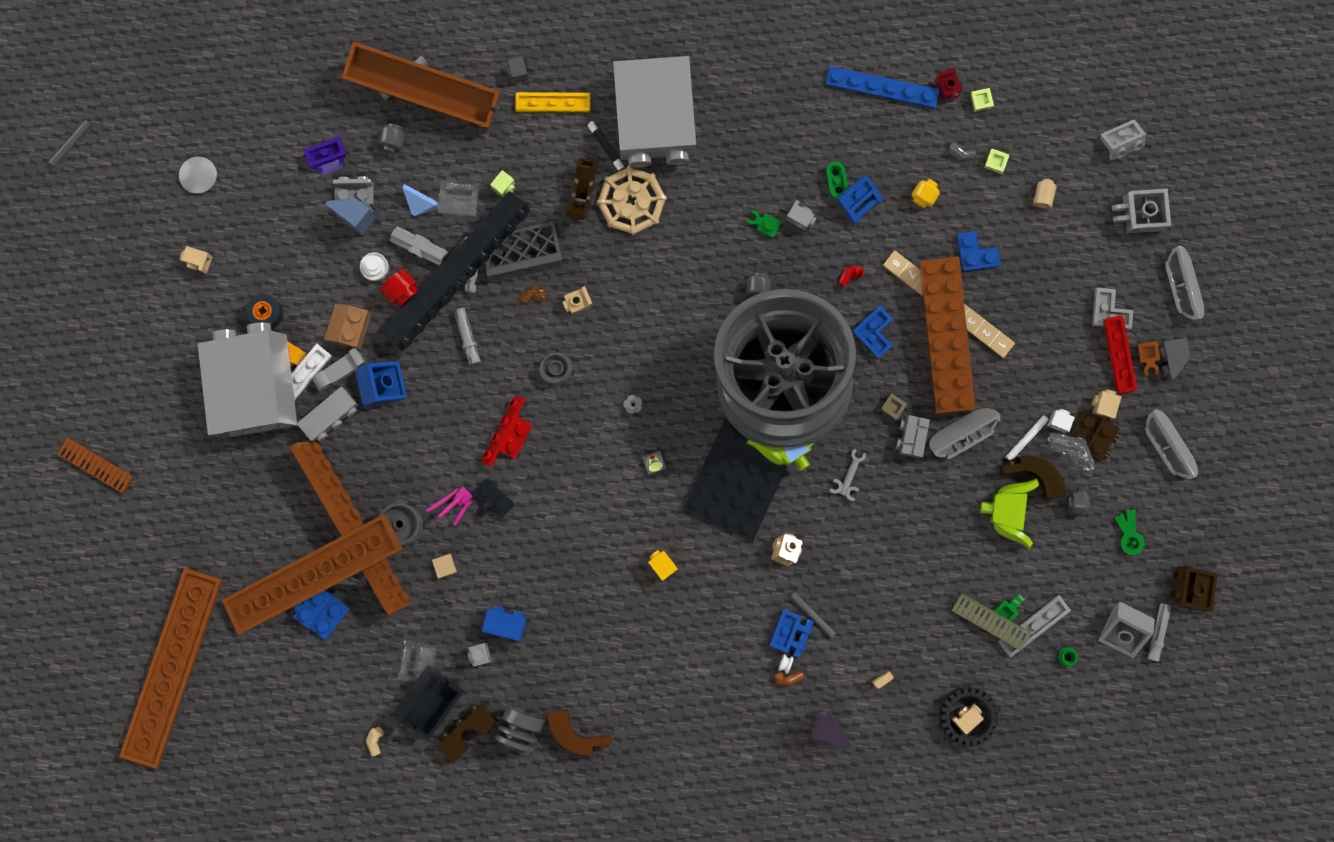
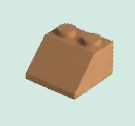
(348, 326)

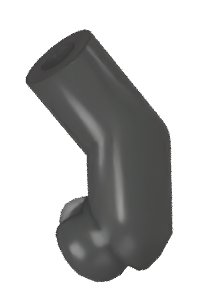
(959, 154)

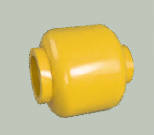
(925, 193)

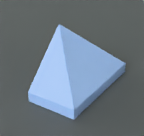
(418, 202)

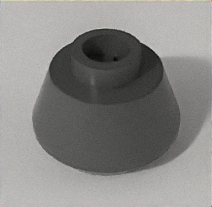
(1078, 502)

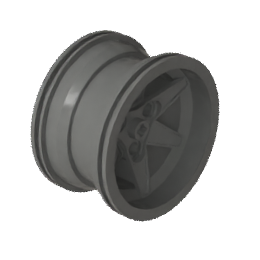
(788, 313)

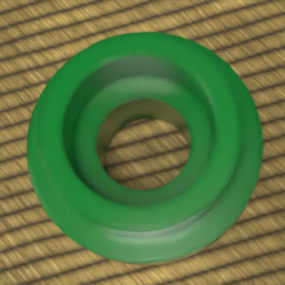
(1074, 657)

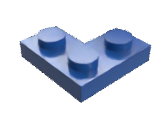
(972, 257)
(869, 332)

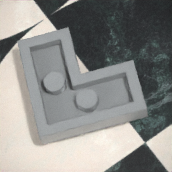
(1105, 308)

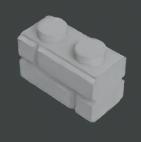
(913, 436)

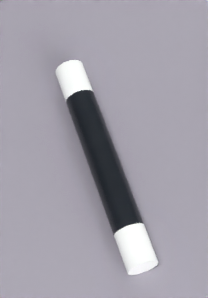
(605, 145)

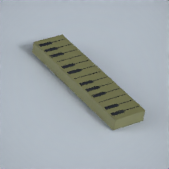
(991, 621)

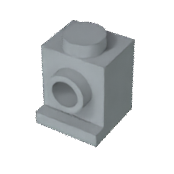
(801, 216)
(479, 654)

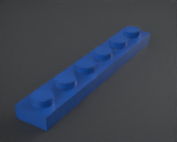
(882, 87)

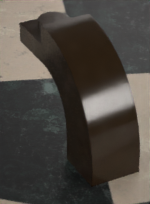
(582, 189)
(1047, 475)

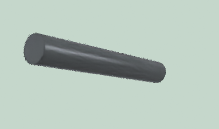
(70, 143)
(812, 614)

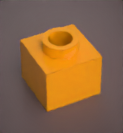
(295, 354)

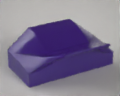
(326, 156)

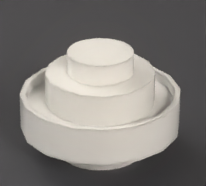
(374, 266)

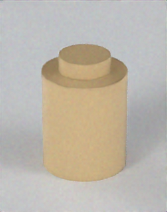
(1045, 194)

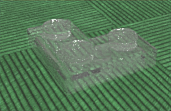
(1075, 447)

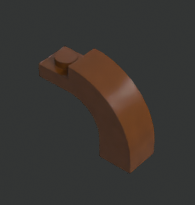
(569, 739)

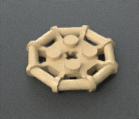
(630, 211)

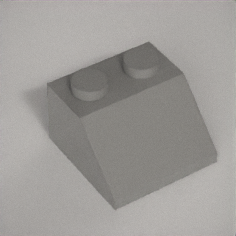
(1127, 630)

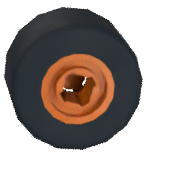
(271, 312)

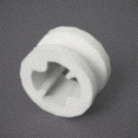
(785, 664)

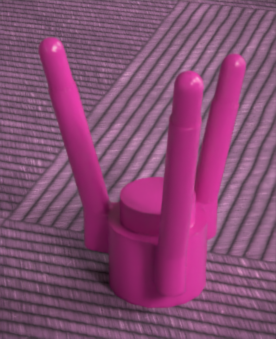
(460, 496)

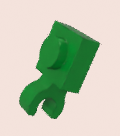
(1008, 609)

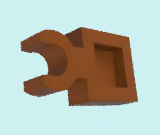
(1149, 353)

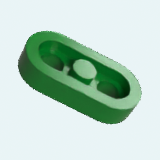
(838, 181)

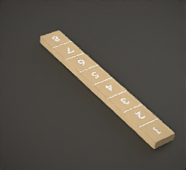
(975, 323)

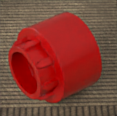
(399, 288)

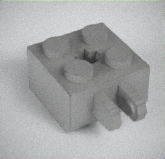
(1136, 206)

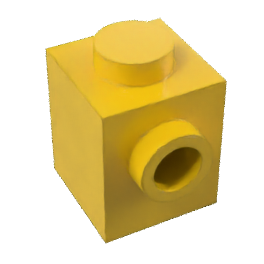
(662, 564)

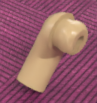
(372, 739)

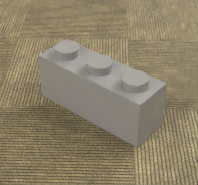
(328, 415)

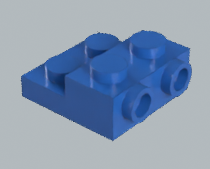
(321, 613)

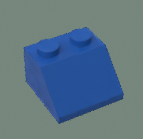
(380, 383)

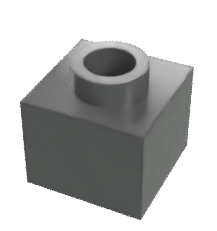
(517, 69)

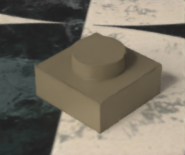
(893, 406)

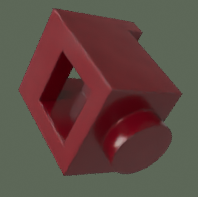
(945, 90)

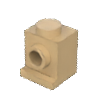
(196, 259)
(585, 301)
(967, 718)

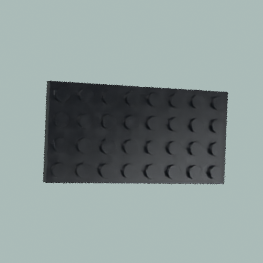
(737, 478)

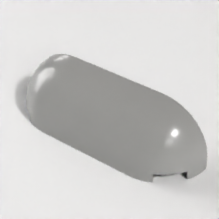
(1184, 284)
(964, 433)
(1170, 445)

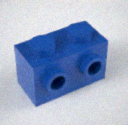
(504, 623)

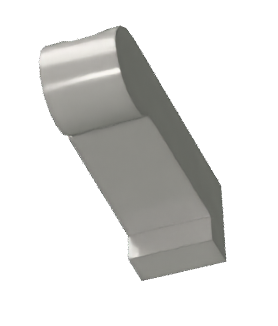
(339, 370)

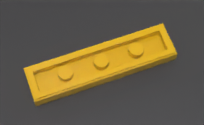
(552, 102)

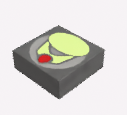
(654, 462)

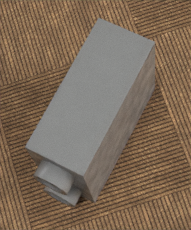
(655, 110)
(247, 381)

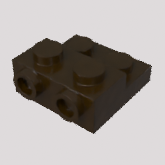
(1097, 433)
(1193, 588)

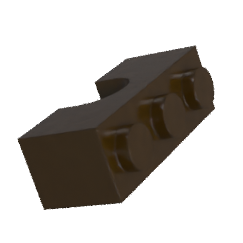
(479, 719)

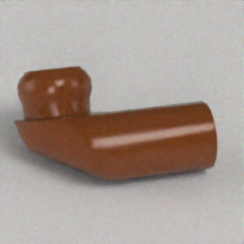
(788, 680)

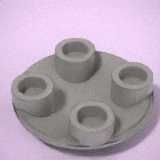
(197, 175)

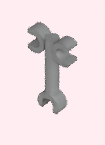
(843, 488)

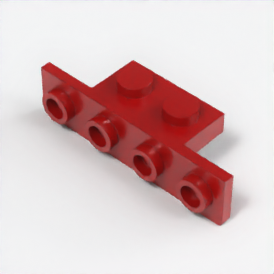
(510, 433)

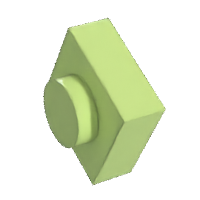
(981, 99)
(996, 161)

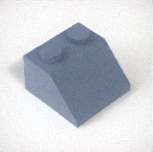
(353, 212)

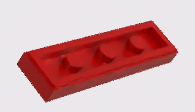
(1119, 354)

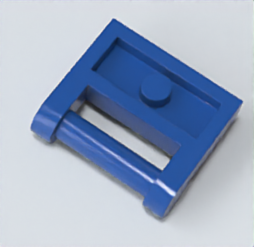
(856, 195)

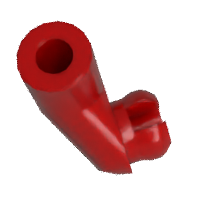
(850, 273)

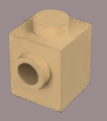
(1106, 404)

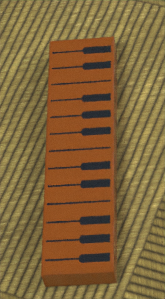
(95, 465)

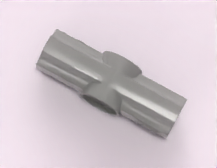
(418, 245)

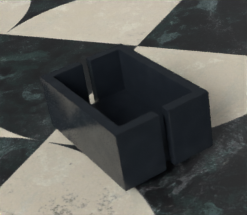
(428, 702)

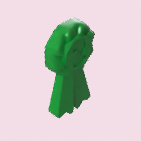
(1131, 541)

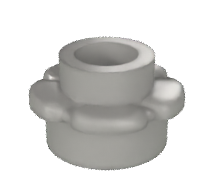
(633, 399)

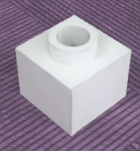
(1061, 420)

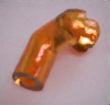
(534, 291)

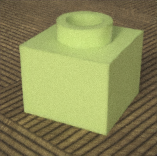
(503, 184)

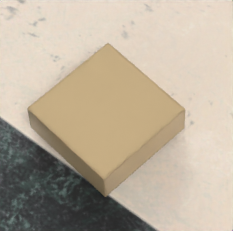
(444, 565)

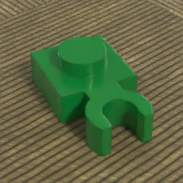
(767, 225)

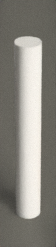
(1027, 437)

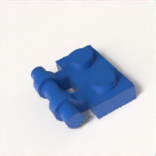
(786, 630)

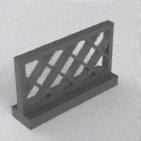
(529, 265)

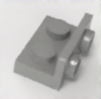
(1124, 139)
(354, 188)

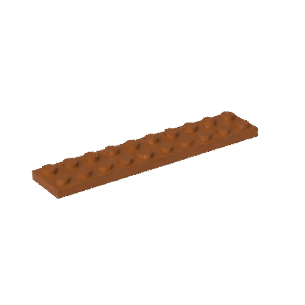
(347, 519)
(312, 574)
(171, 668)

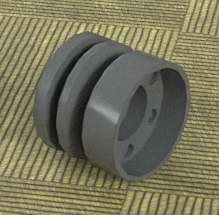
(519, 729)

